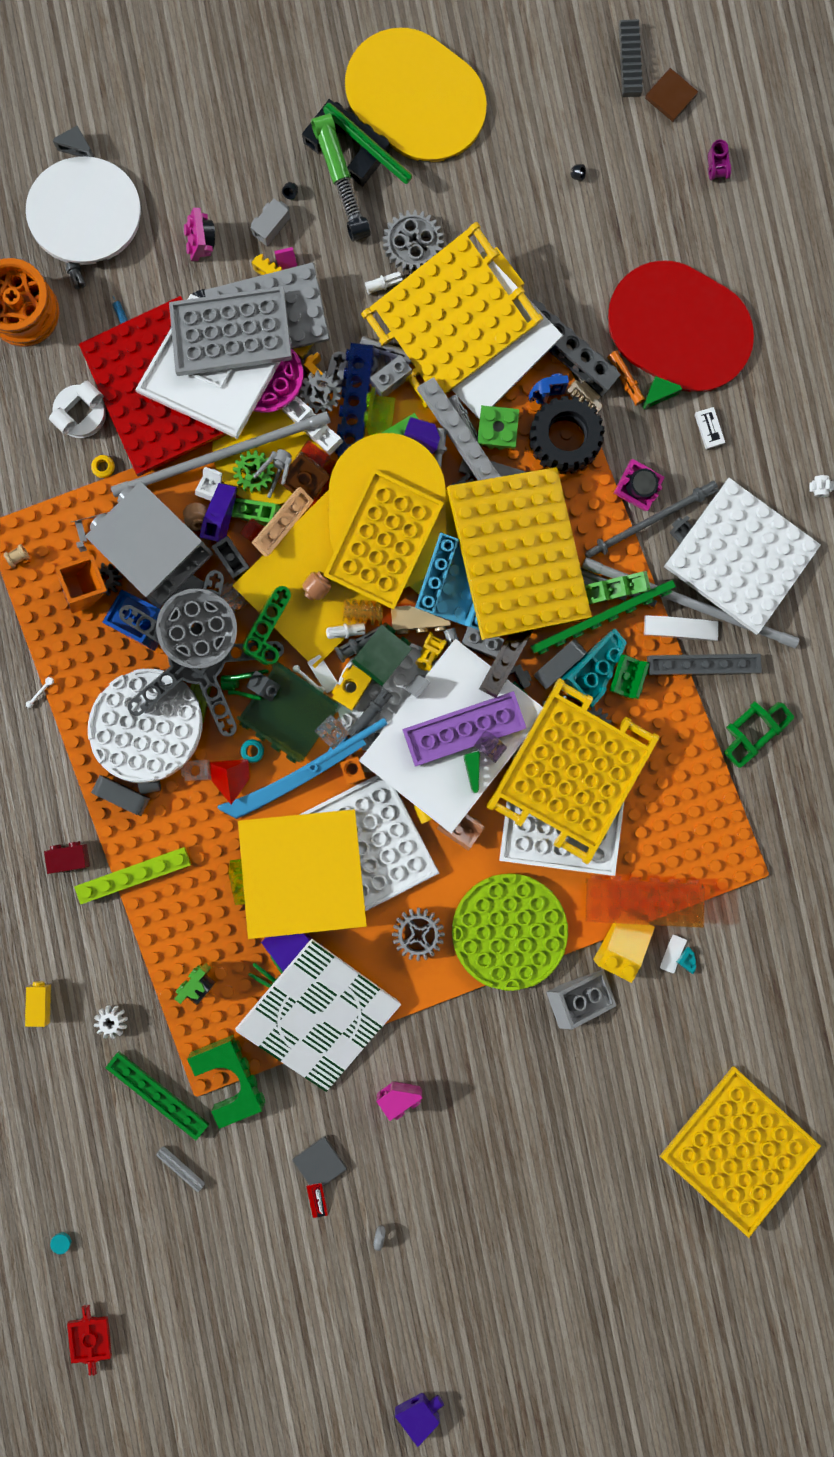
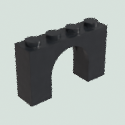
(364, 163)

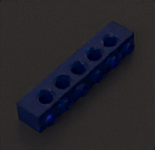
(363, 354)

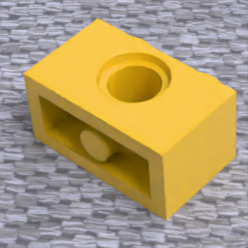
(348, 699)

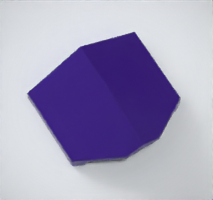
(424, 433)

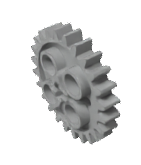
(423, 228)

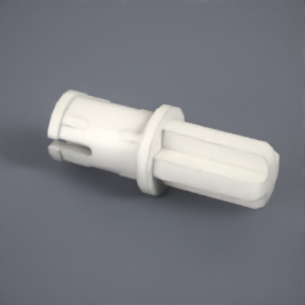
(383, 282)
(345, 631)

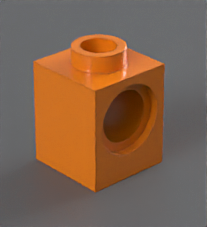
(355, 777)

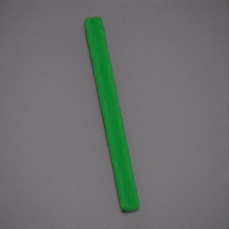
(366, 142)

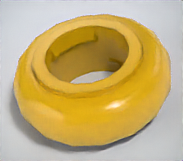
(102, 474)

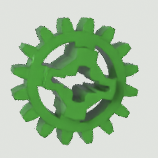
(247, 467)

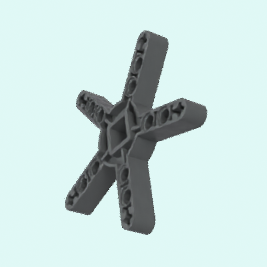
(204, 677)

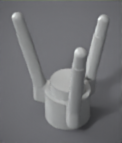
(281, 461)

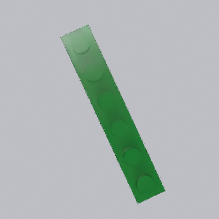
(157, 1095)

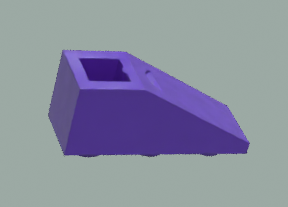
(219, 513)

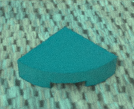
(687, 960)

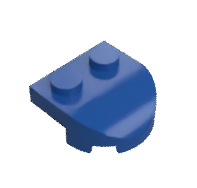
(548, 387)

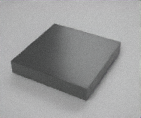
(319, 1162)

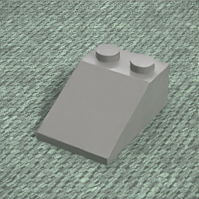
(581, 1000)

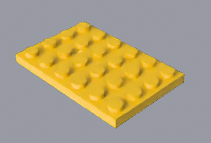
(383, 539)

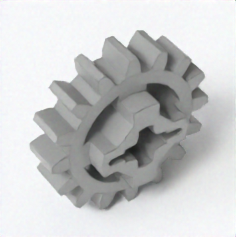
(317, 385)

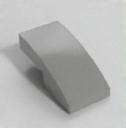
(417, 686)

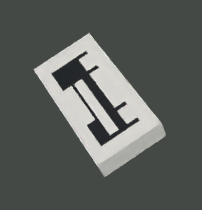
(709, 428)

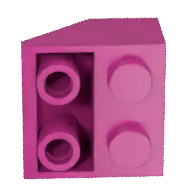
(397, 1098)

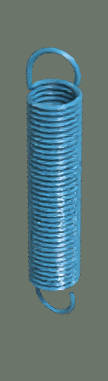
(119, 311)

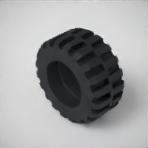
(572, 411)

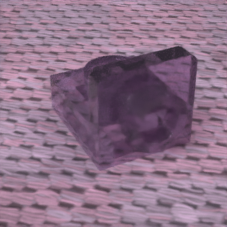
(490, 746)

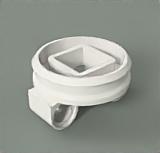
(67, 399)

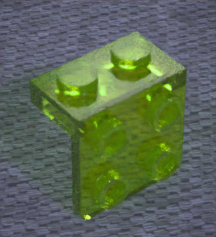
(380, 412)

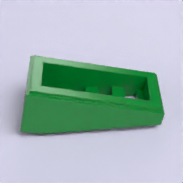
(472, 764)

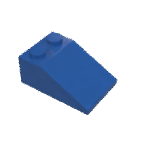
(113, 620)

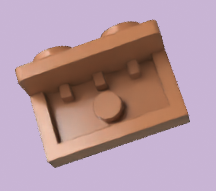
(466, 831)

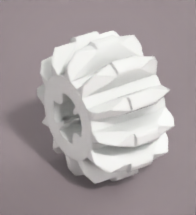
(108, 1028)

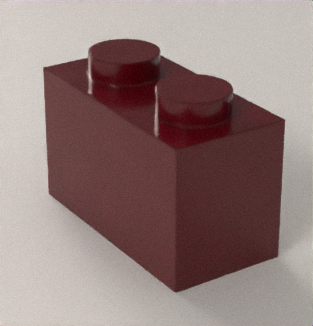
(67, 858)

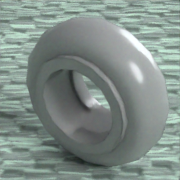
(379, 1238)

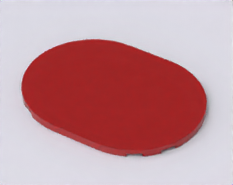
(680, 326)

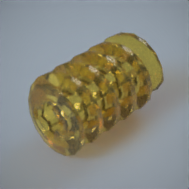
(362, 611)

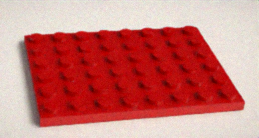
(146, 428)

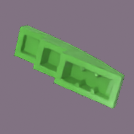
(617, 587)

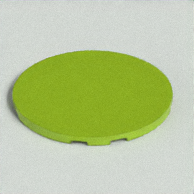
(509, 932)

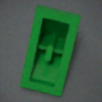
(660, 391)

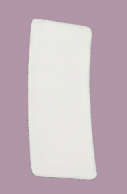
(673, 953)

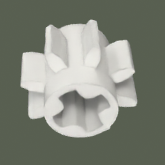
(821, 486)

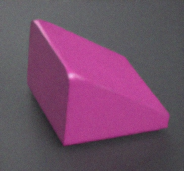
(286, 258)

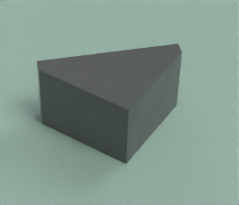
(73, 143)

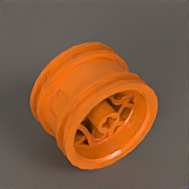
(18, 302)

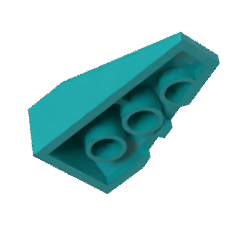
(596, 667)

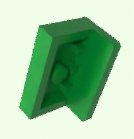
(629, 677)

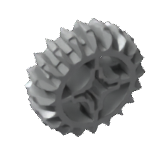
(427, 948)

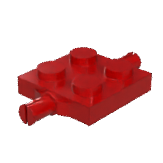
(89, 1340)

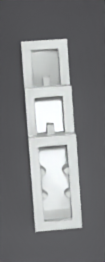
(322, 435)
(681, 628)

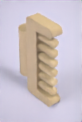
(586, 393)

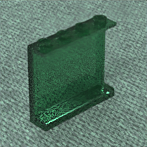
(291, 716)

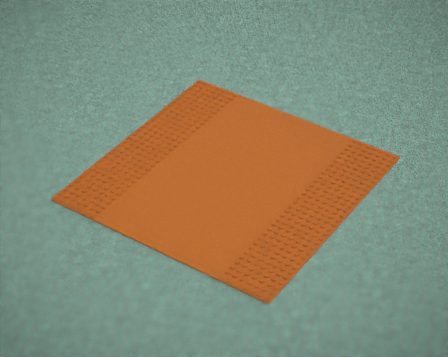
(675, 821)

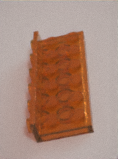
(645, 901)

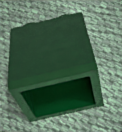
(382, 654)

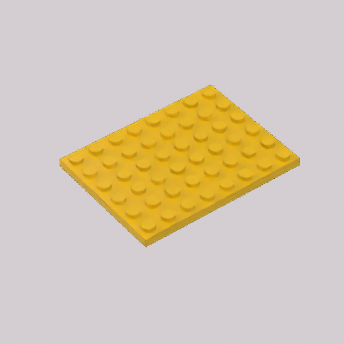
(519, 552)

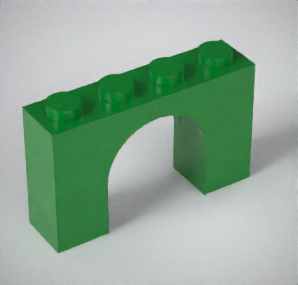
(227, 1054)

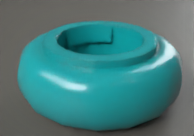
(258, 744)

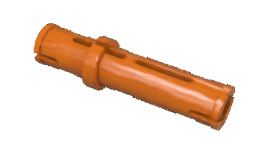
(630, 385)

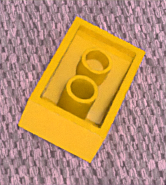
(624, 949)

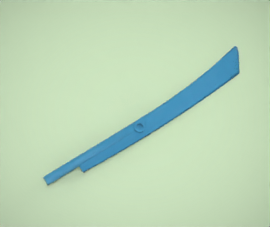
(286, 784)

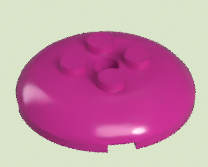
(283, 386)

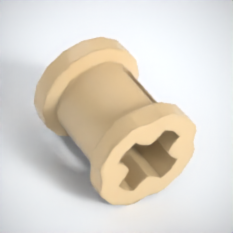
(16, 556)

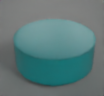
(60, 1243)

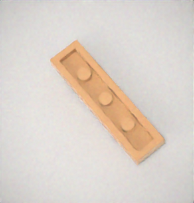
(282, 521)

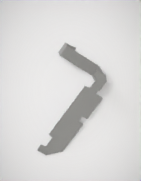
(81, 533)

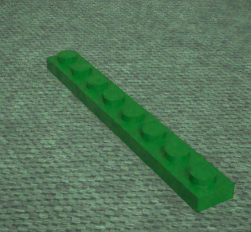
(610, 614)

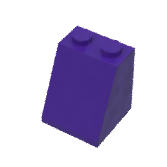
(286, 947)

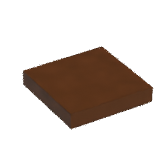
(671, 94)
(305, 474)

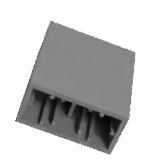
(148, 544)

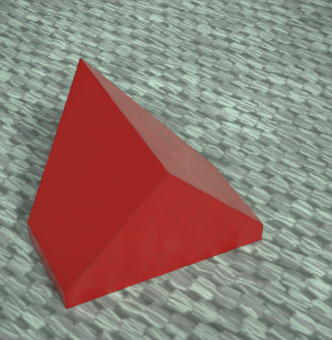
(230, 777)

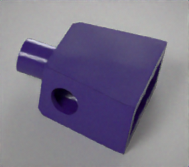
(419, 1416)

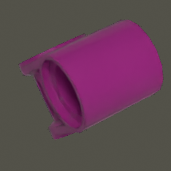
(719, 163)

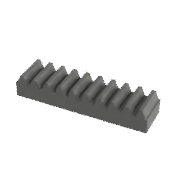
(630, 58)

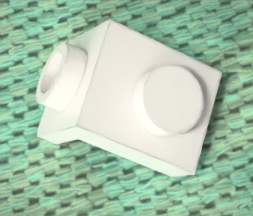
(208, 483)

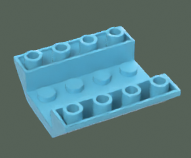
(447, 586)

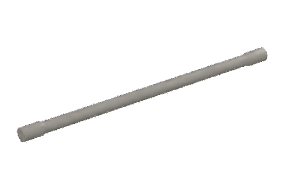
(312, 422)
(781, 637)

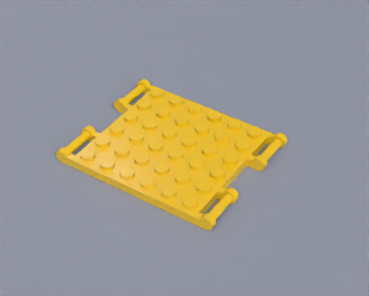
(452, 313)
(573, 771)

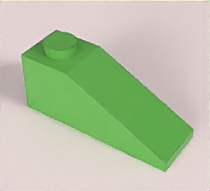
(259, 511)

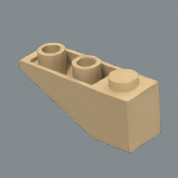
(411, 618)

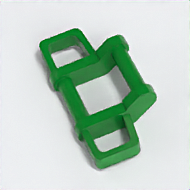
(775, 729)

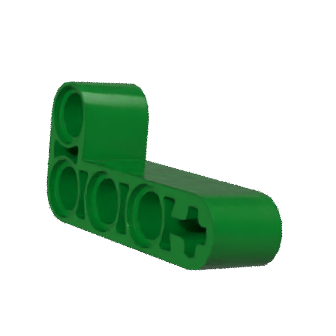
(269, 623)

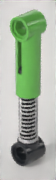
(326, 134)

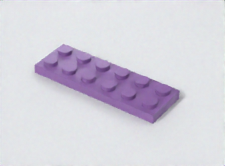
(463, 728)

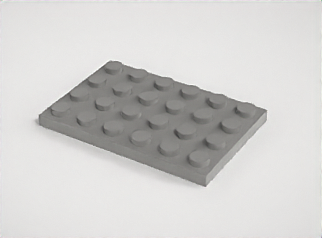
(303, 301)
(230, 331)

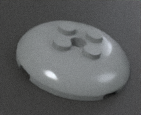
(217, 625)

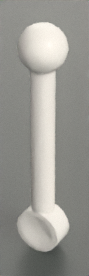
(296, 668)
(49, 681)

